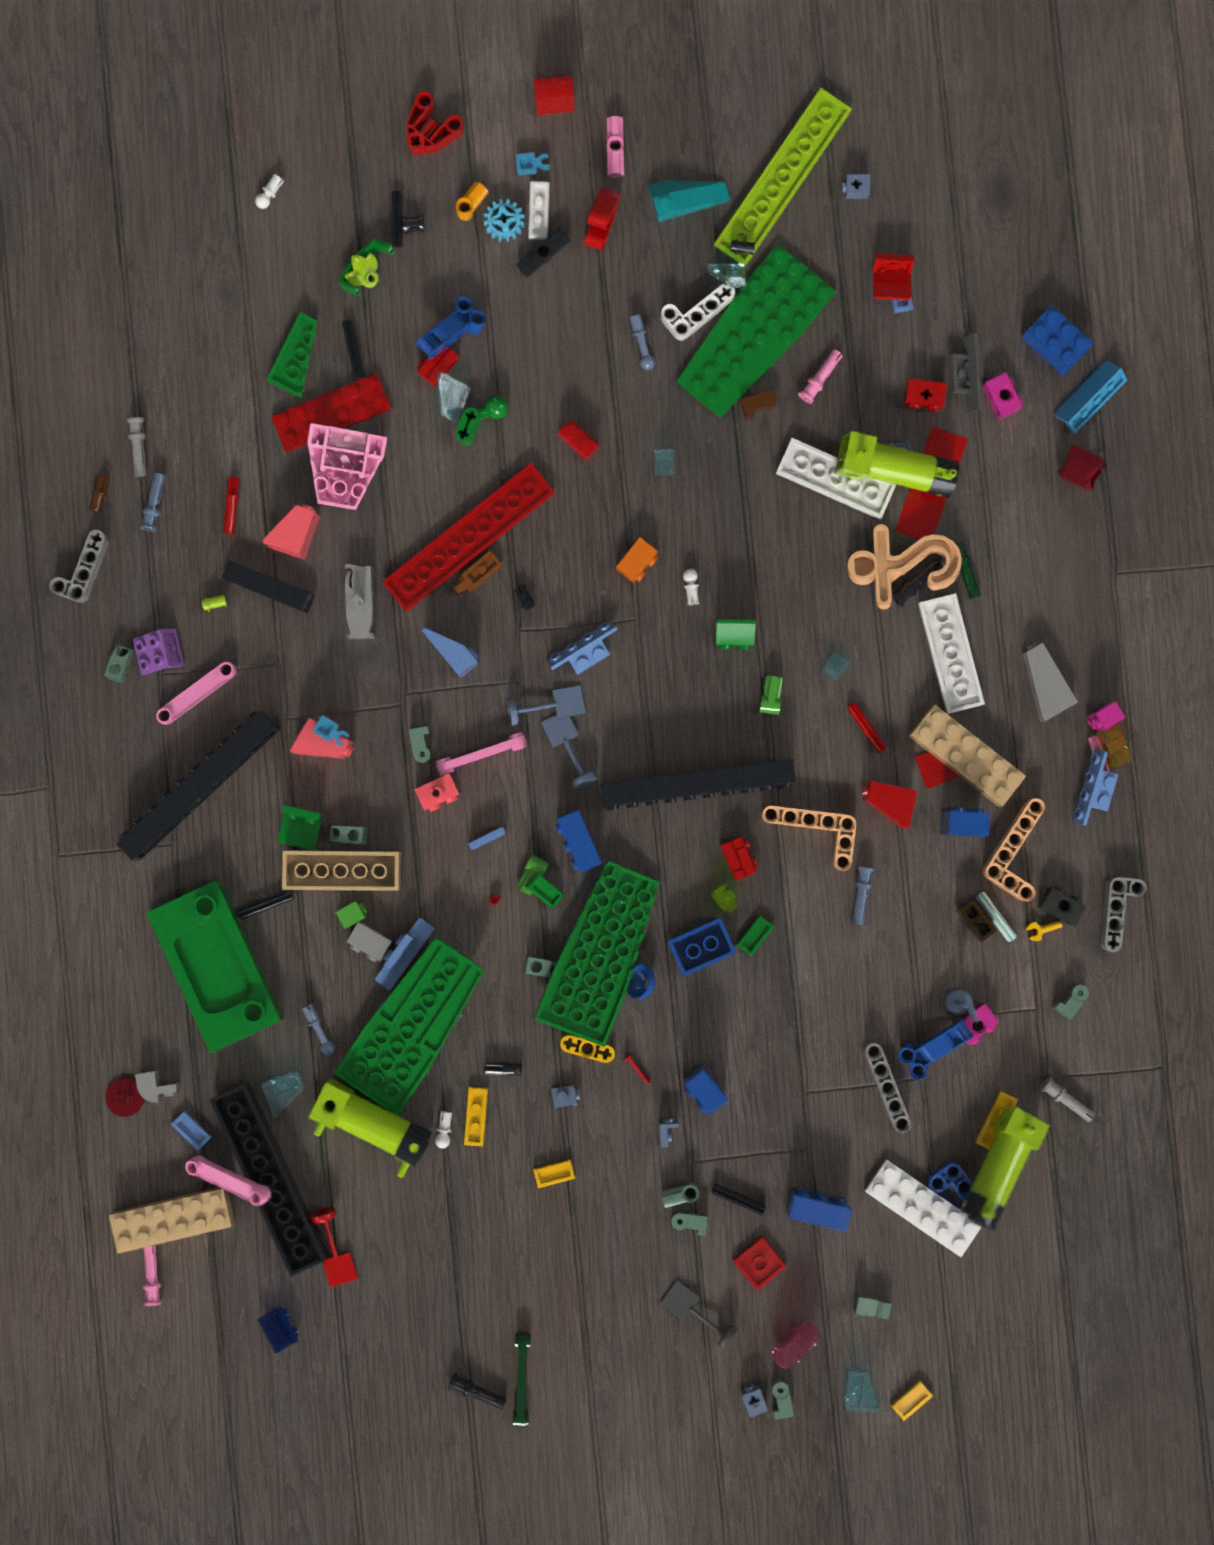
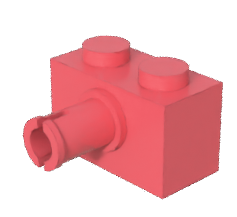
(437, 792)

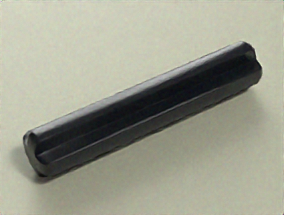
(397, 219)
(352, 347)
(266, 904)
(738, 1199)

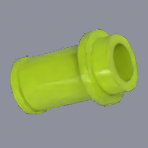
(214, 602)

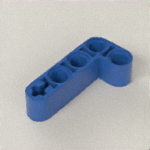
(947, 1180)

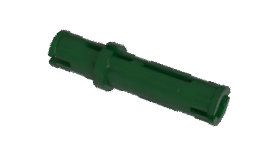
(967, 573)

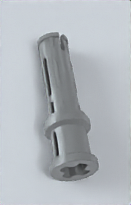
(137, 438)
(1060, 1094)

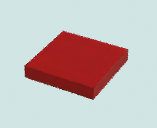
(759, 1263)

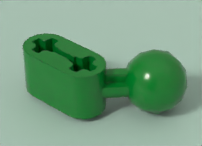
(495, 407)

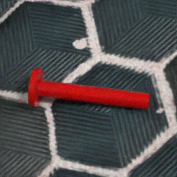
(635, 1066)

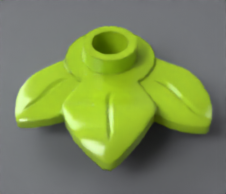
(362, 269)

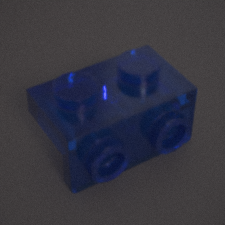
(278, 1329)

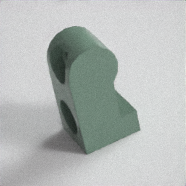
(119, 664)
(419, 745)
(349, 834)
(538, 966)
(1073, 1002)
(690, 1220)
(872, 1306)
(784, 1405)

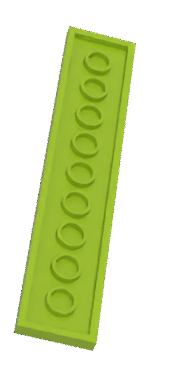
(784, 174)

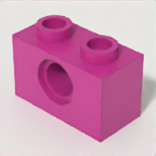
(1000, 406)
(1105, 717)
(987, 1020)

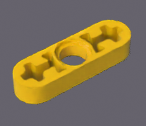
(572, 1049)

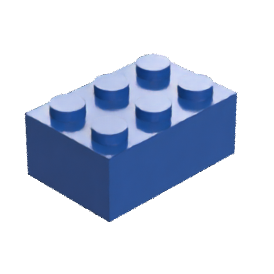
(1057, 340)
(969, 823)
(578, 841)
(701, 946)
(705, 1089)
(819, 1209)

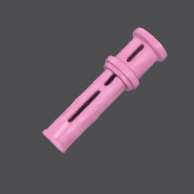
(816, 383)
(152, 1285)

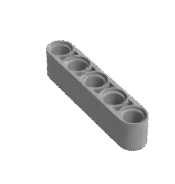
(893, 1094)

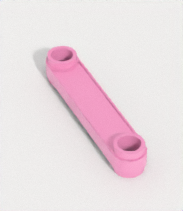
(196, 693)
(447, 765)
(228, 1180)

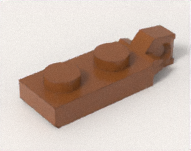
(478, 573)

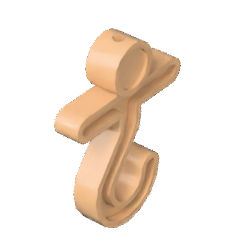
(884, 568)

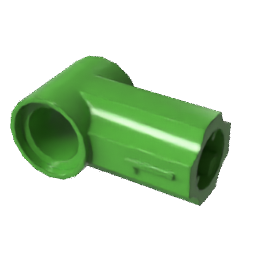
(771, 699)
(534, 864)

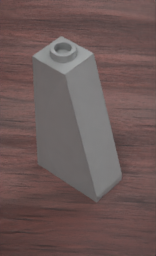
(1047, 683)

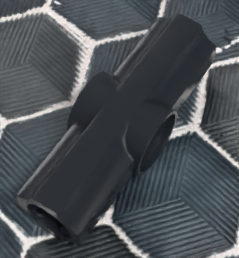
(552, 244)

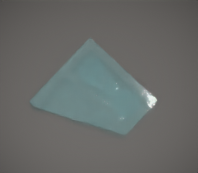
(728, 274)
(451, 397)
(282, 1091)
(859, 1393)

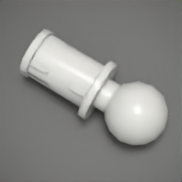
(263, 199)
(690, 577)
(442, 1140)

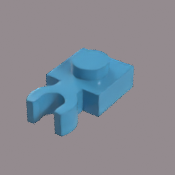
(528, 163)
(328, 729)

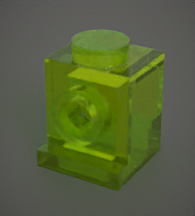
(724, 898)

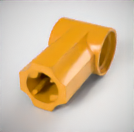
(471, 199)

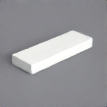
(538, 210)

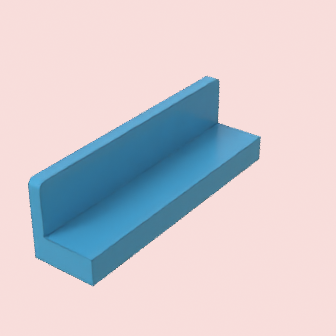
(1091, 396)

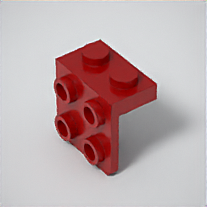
(892, 276)

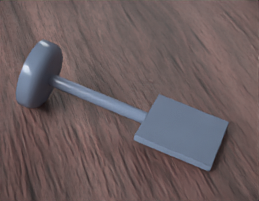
(566, 701)
(560, 732)
(959, 1002)

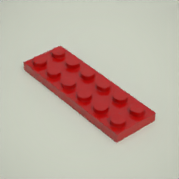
(336, 409)

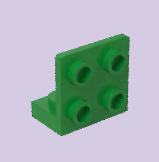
(299, 827)

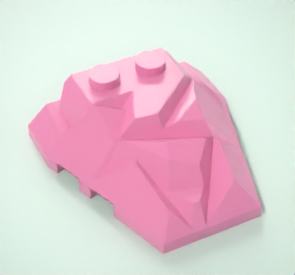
(343, 463)

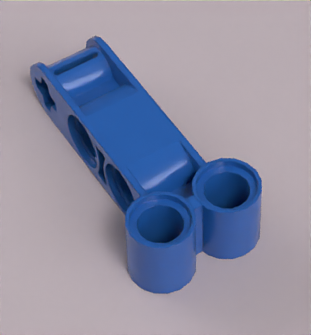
(452, 328)
(934, 1048)

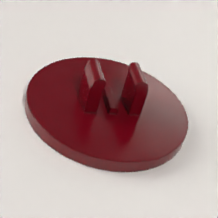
(124, 1098)

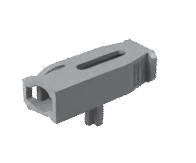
(359, 601)

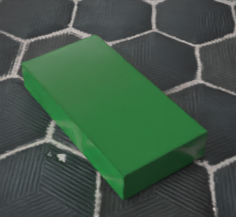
(544, 890)
(755, 935)

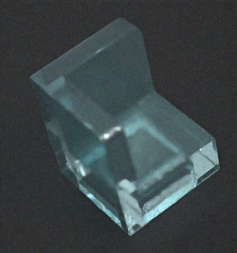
(664, 462)
(835, 666)

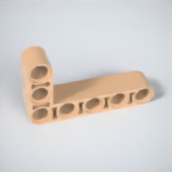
(818, 824)
(1004, 844)

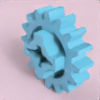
(511, 219)

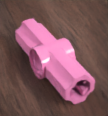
(615, 158)

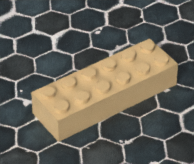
(967, 756)
(341, 870)
(171, 1219)

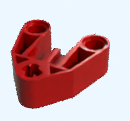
(443, 135)
(602, 218)

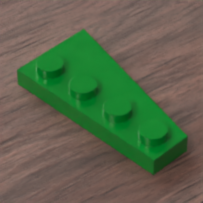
(293, 361)

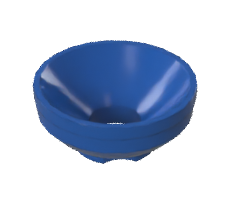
(640, 975)

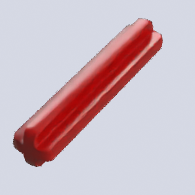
(866, 727)

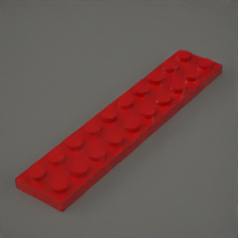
(468, 537)

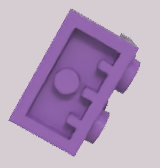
(158, 651)

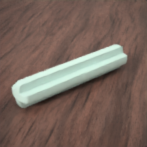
(996, 917)

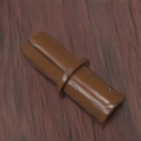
(99, 493)

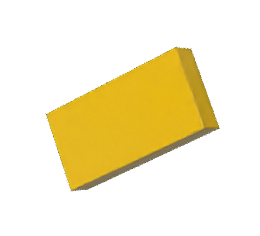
(554, 1173)
(911, 1400)

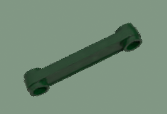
(522, 1343)

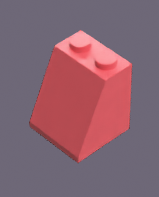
(294, 532)
(314, 745)

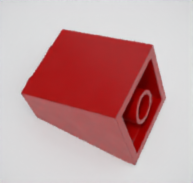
(554, 94)
(891, 802)

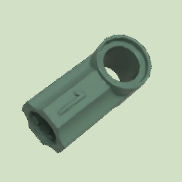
(678, 1195)

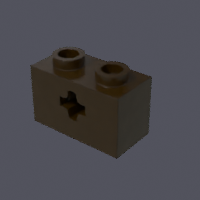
(976, 920)

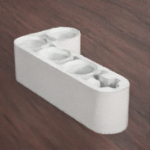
(700, 309)

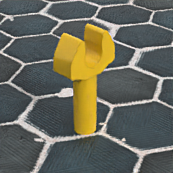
(1042, 929)

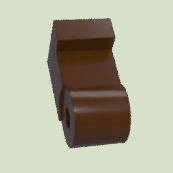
(764, 400)

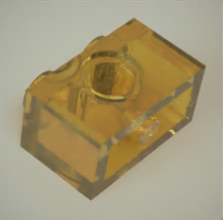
(1116, 746)

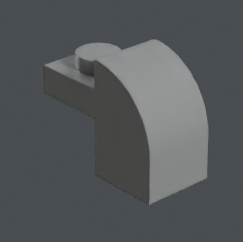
(150, 1088)

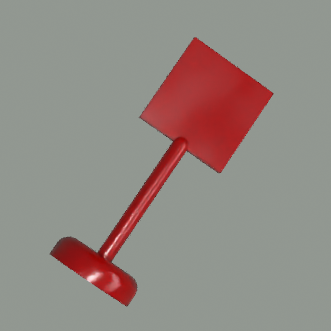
(340, 1267)

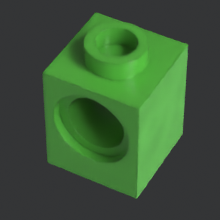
(352, 914)

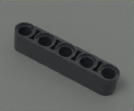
(268, 586)

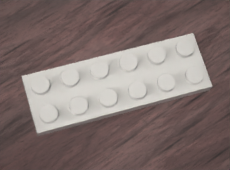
(816, 471)
(951, 653)
(922, 1207)

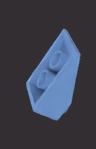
(456, 654)

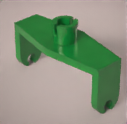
(373, 246)

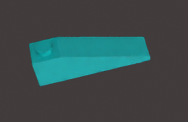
(679, 198)

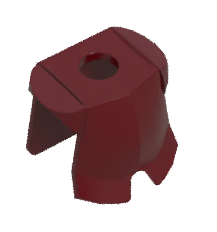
(1082, 468)

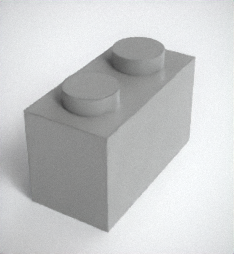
(369, 941)

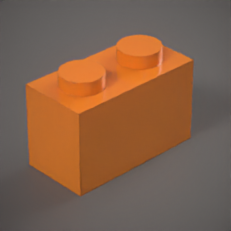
(637, 560)

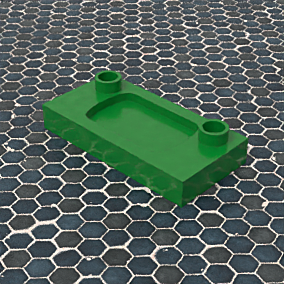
(215, 966)

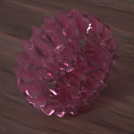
(795, 1344)

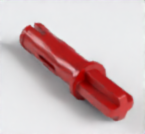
(231, 506)

